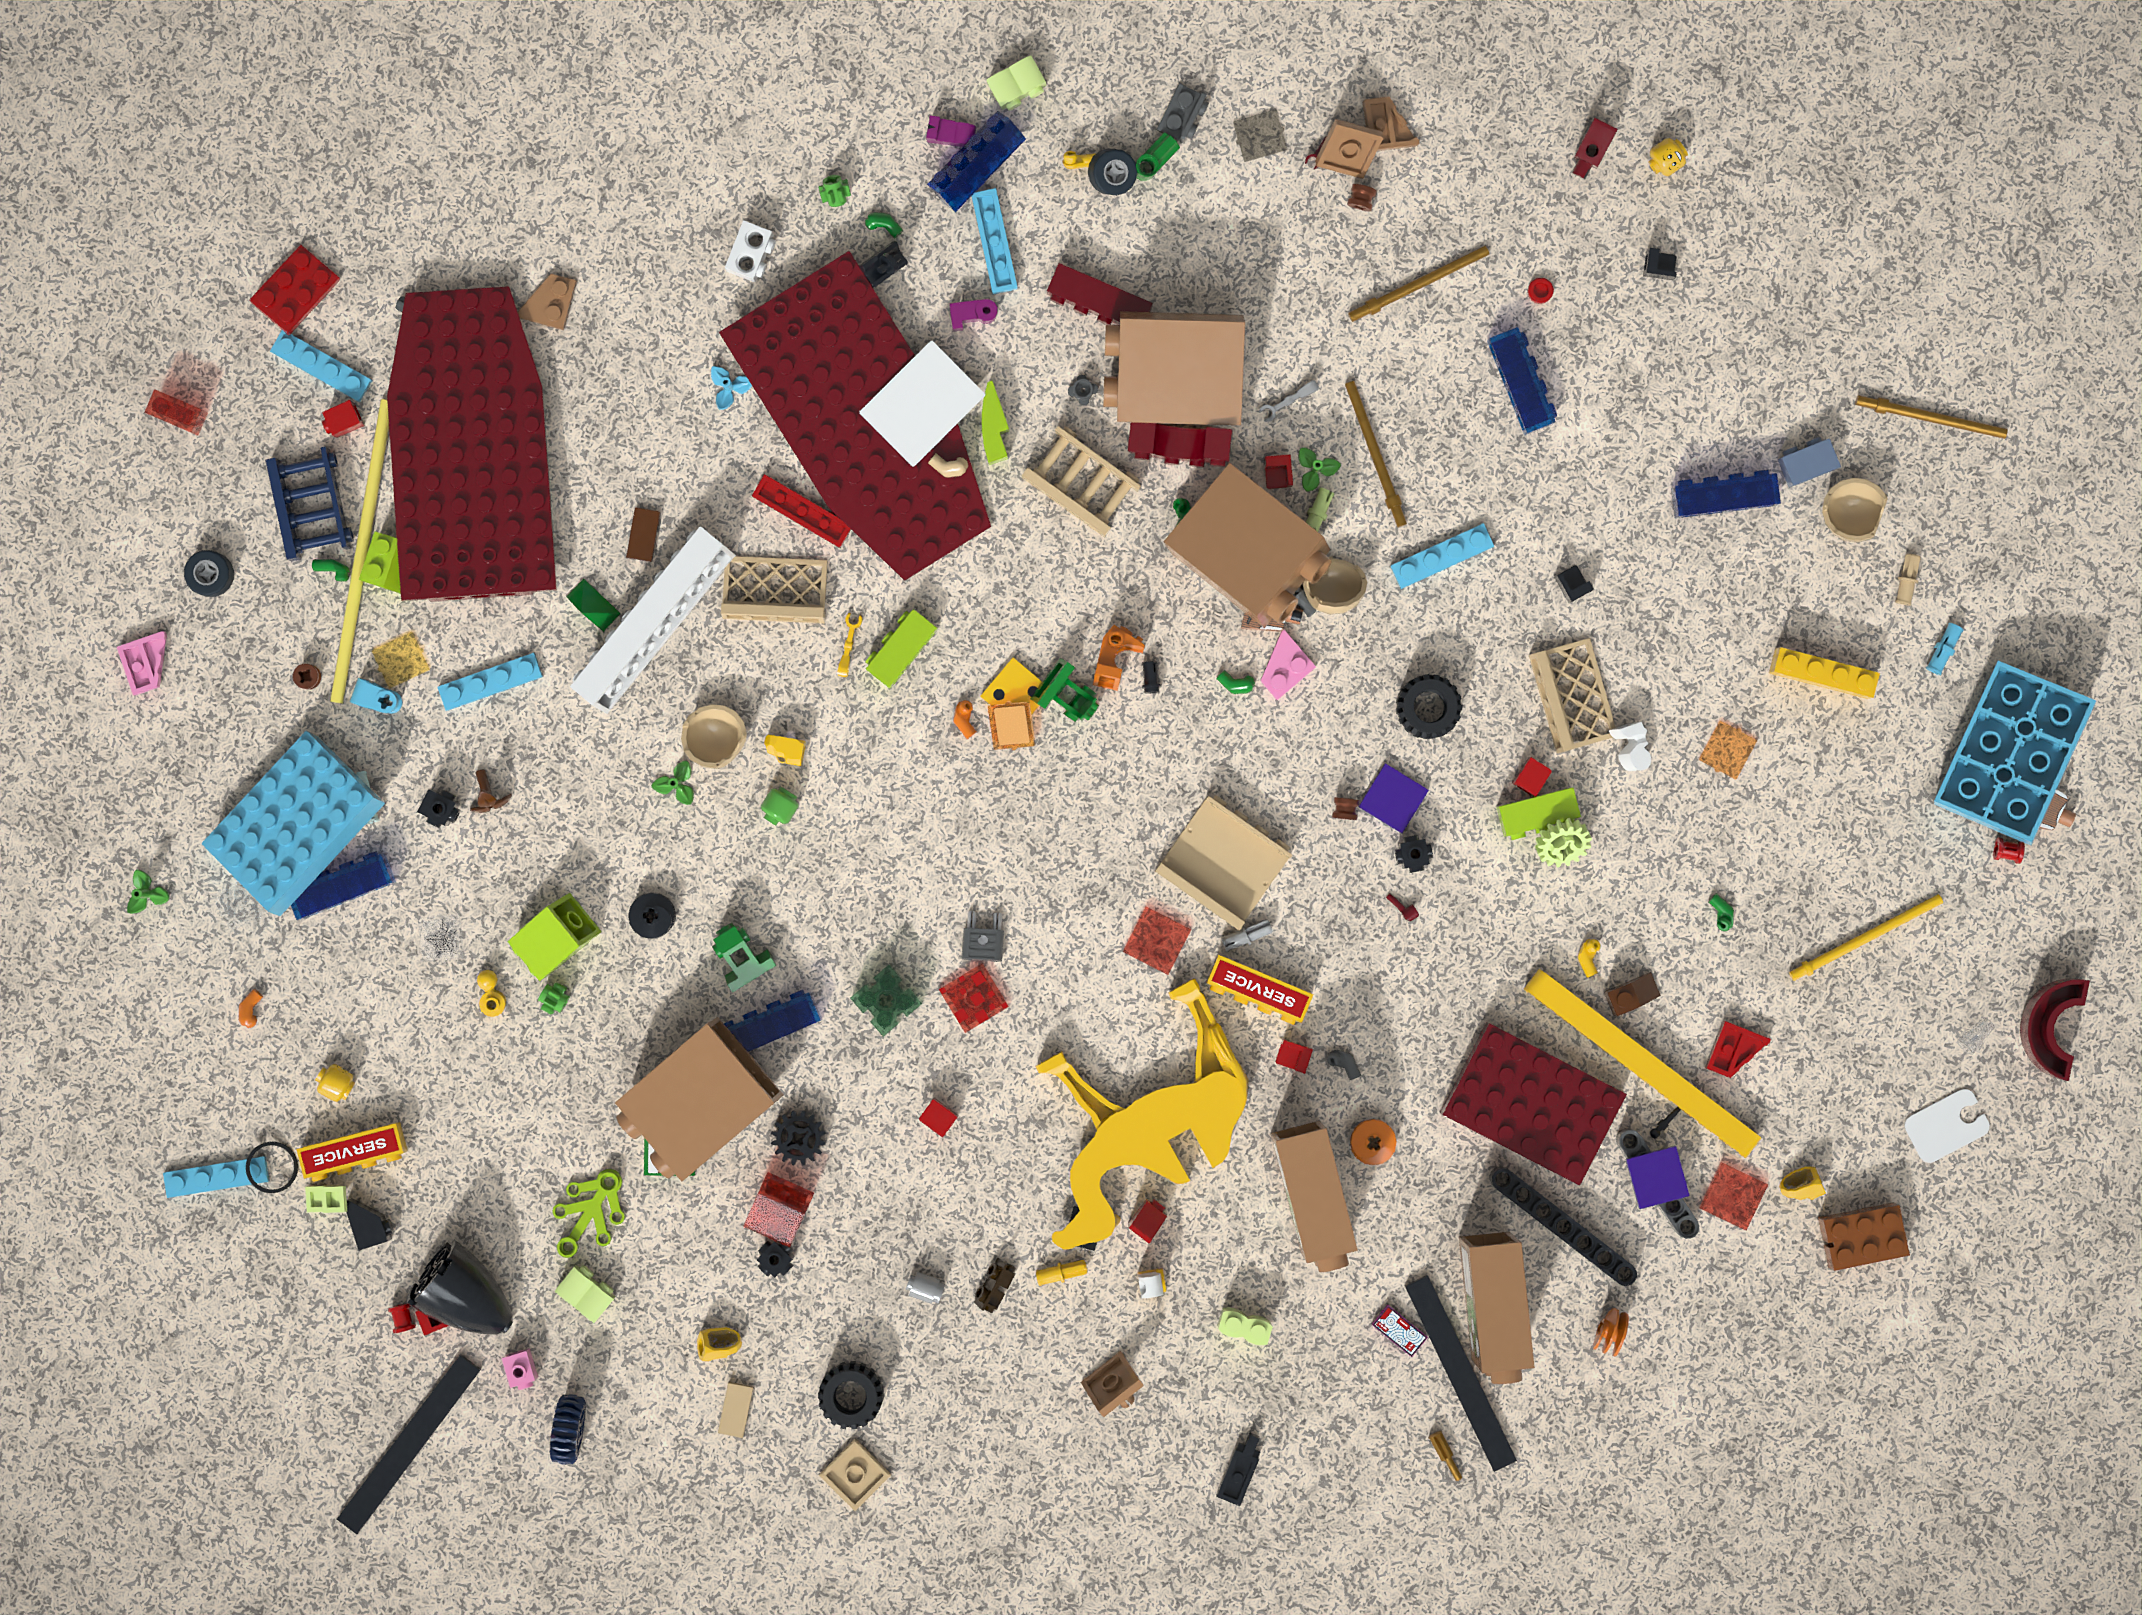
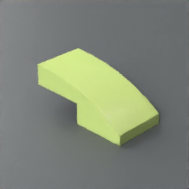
(326, 1198)

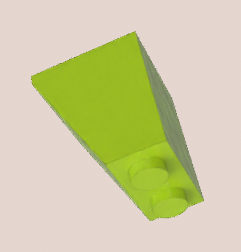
(554, 936)

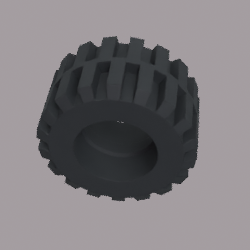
(1450, 698)
(847, 1417)

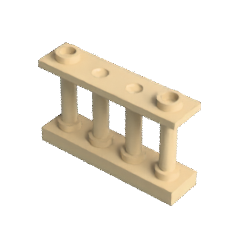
(1079, 506)

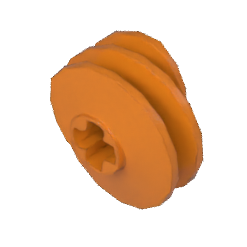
(1386, 1142)
(1613, 1329)

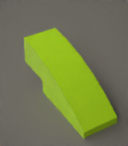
(993, 426)

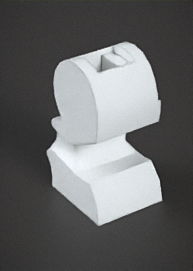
(1633, 755)

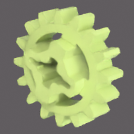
(1563, 842)

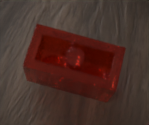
(176, 412)

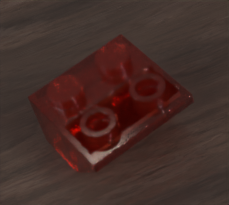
(778, 1209)

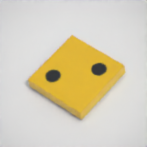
(1013, 684)

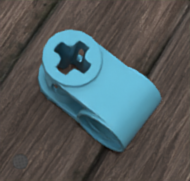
(372, 697)

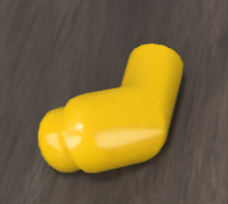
(1074, 161)

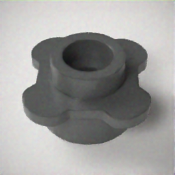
(1084, 397)

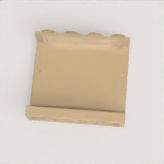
(1224, 861)

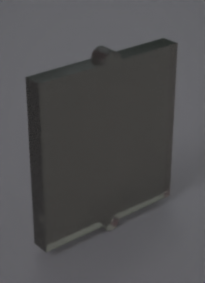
(1260, 136)

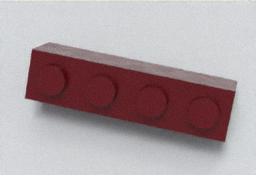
(1093, 296)

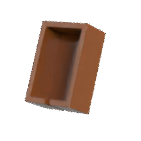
(1864, 1236)

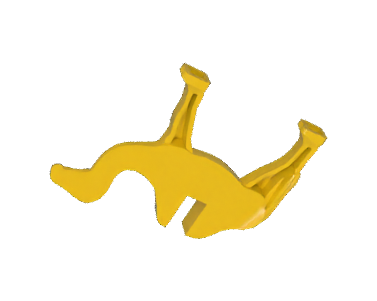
(1143, 1129)

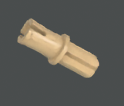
(1908, 579)

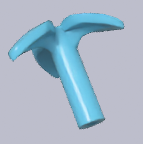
(722, 378)

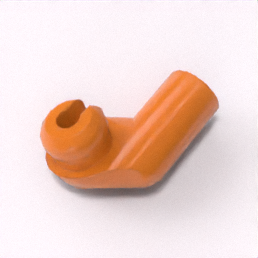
(962, 717)
(246, 1007)

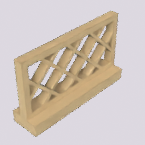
(775, 611)
(1552, 700)

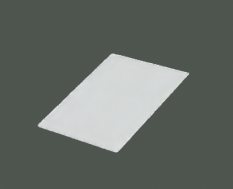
(922, 403)

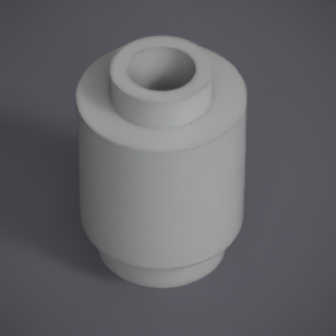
(925, 1288)

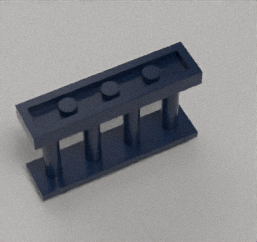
(284, 496)

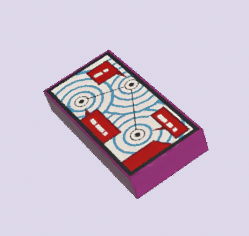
(1399, 1330)

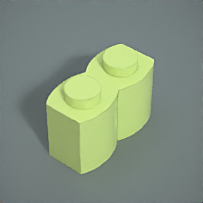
(1016, 83)
(585, 1293)
(1251, 1327)

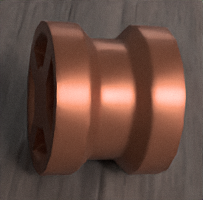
(1361, 197)
(311, 679)
(1345, 808)

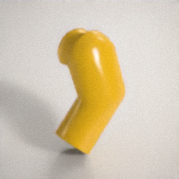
(1586, 956)

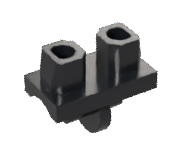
(883, 264)

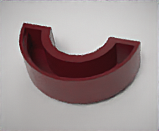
(1180, 444)
(2039, 1021)

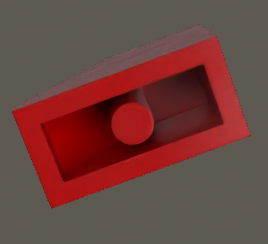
(1148, 1220)

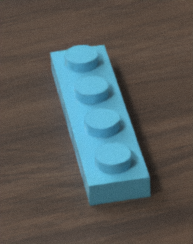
(994, 241)
(321, 366)
(1442, 556)
(490, 681)
(214, 1177)

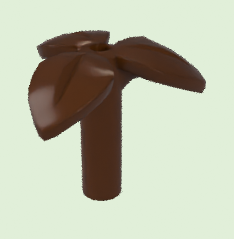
(485, 798)

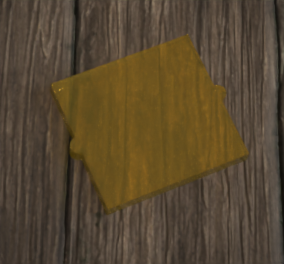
(400, 660)

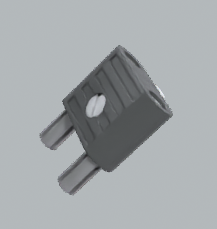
(983, 943)

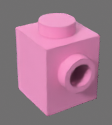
(520, 1369)

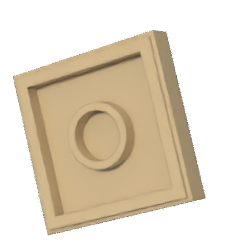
(855, 1474)

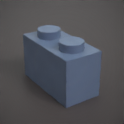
(1809, 462)

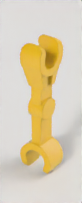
(844, 664)

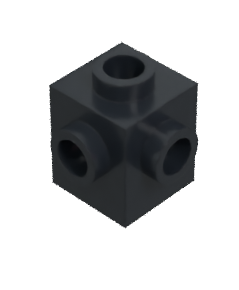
(430, 808)
(1403, 853)
(784, 1254)

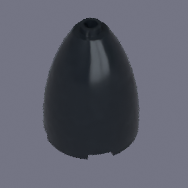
(461, 1293)

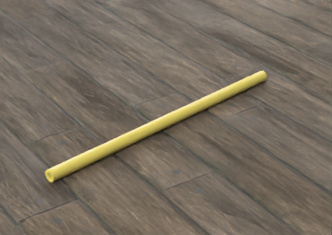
(361, 551)

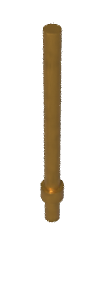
(1374, 305)
(1883, 405)
(1393, 501)

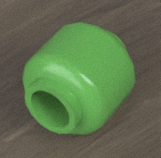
(779, 806)

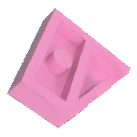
(144, 662)
(1286, 666)

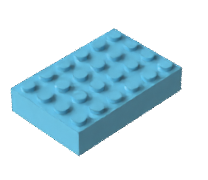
(2014, 752)
(292, 823)

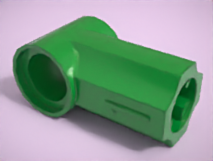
(1157, 155)

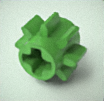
(834, 190)
(553, 998)

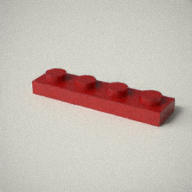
(801, 511)

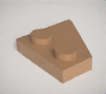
(1382, 116)
(550, 302)

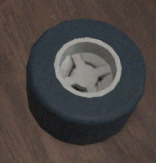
(1122, 171)
(202, 567)

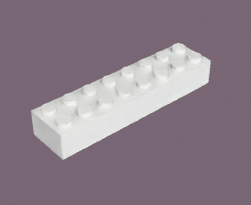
(652, 620)

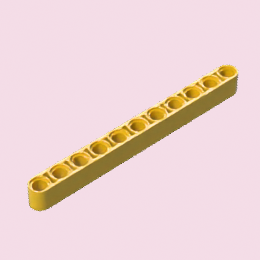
(1642, 1063)

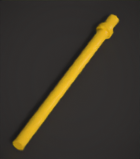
(1808, 967)

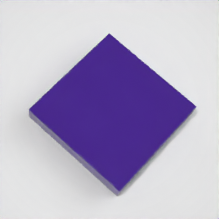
(1393, 798)
(1657, 1177)

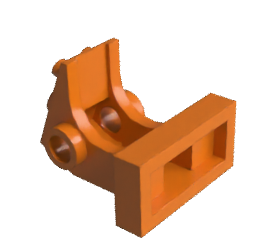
(1107, 673)

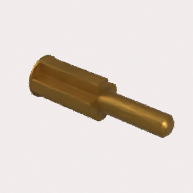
(1445, 1453)

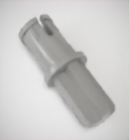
(1247, 935)

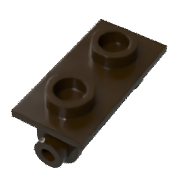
(998, 1274)

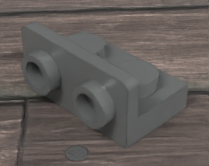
(1182, 113)

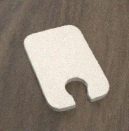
(1939, 1128)

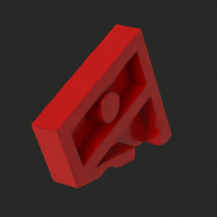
(1733, 1049)

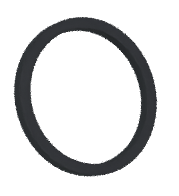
(271, 1144)

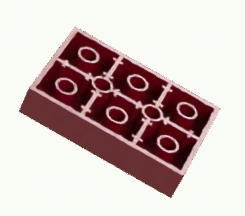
(1533, 1103)

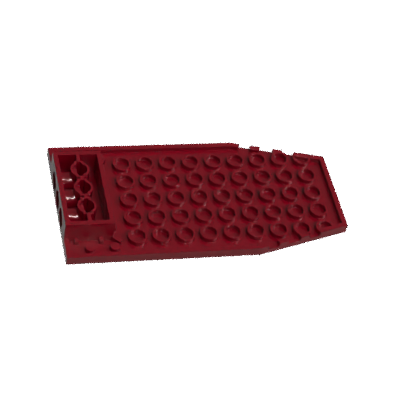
(815, 365)
(468, 450)

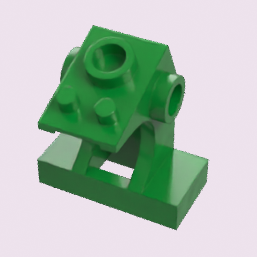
(1083, 703)
(730, 940)

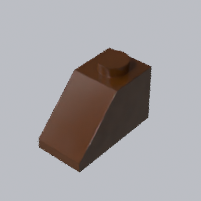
(1632, 994)

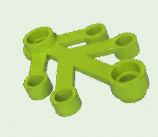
(592, 1209)

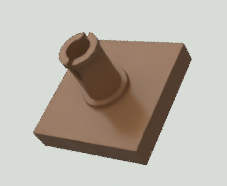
(1349, 148)
(1112, 1384)

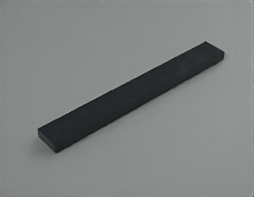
(1460, 1373)
(408, 1444)

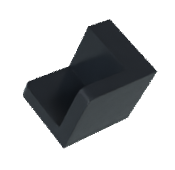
(1659, 265)
(1573, 584)

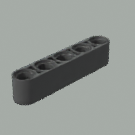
(1682, 1211)

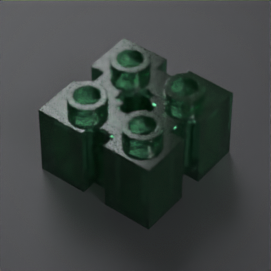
(887, 984)

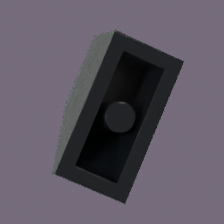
(368, 1225)

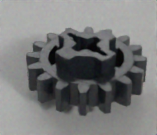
(791, 1127)

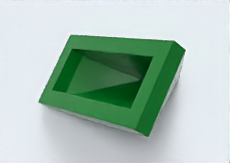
(593, 605)

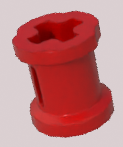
(2009, 850)
(401, 1318)

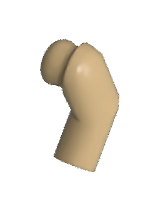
(951, 468)

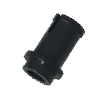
(1151, 677)

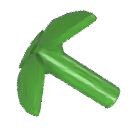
(1309, 460)
(664, 784)
(139, 897)

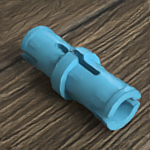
(1945, 648)

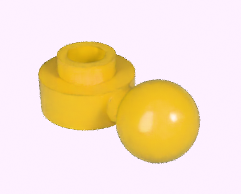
(487, 980)

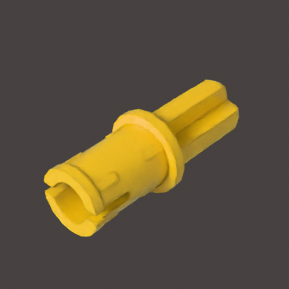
(1061, 1272)

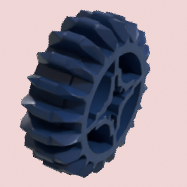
(567, 1429)

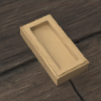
(735, 1409)

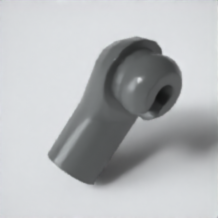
(1344, 1060)

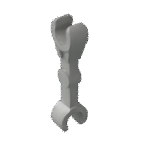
(1306, 390)

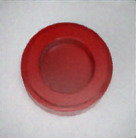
(1540, 290)

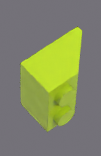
(381, 563)

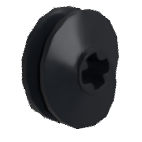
(659, 926)

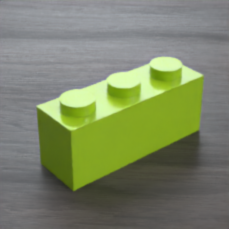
(900, 648)
(1538, 813)

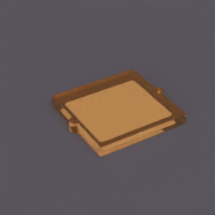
(1011, 725)
(1727, 750)

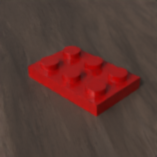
(294, 290)

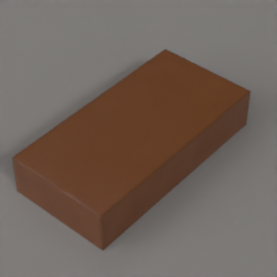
(643, 534)

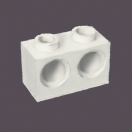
(743, 250)

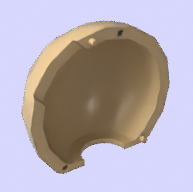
(1854, 509)
(1338, 589)
(713, 736)

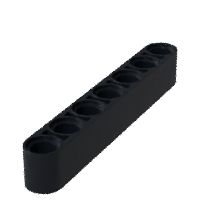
(1573, 1232)

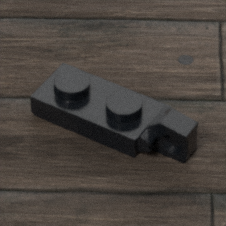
(1240, 1471)

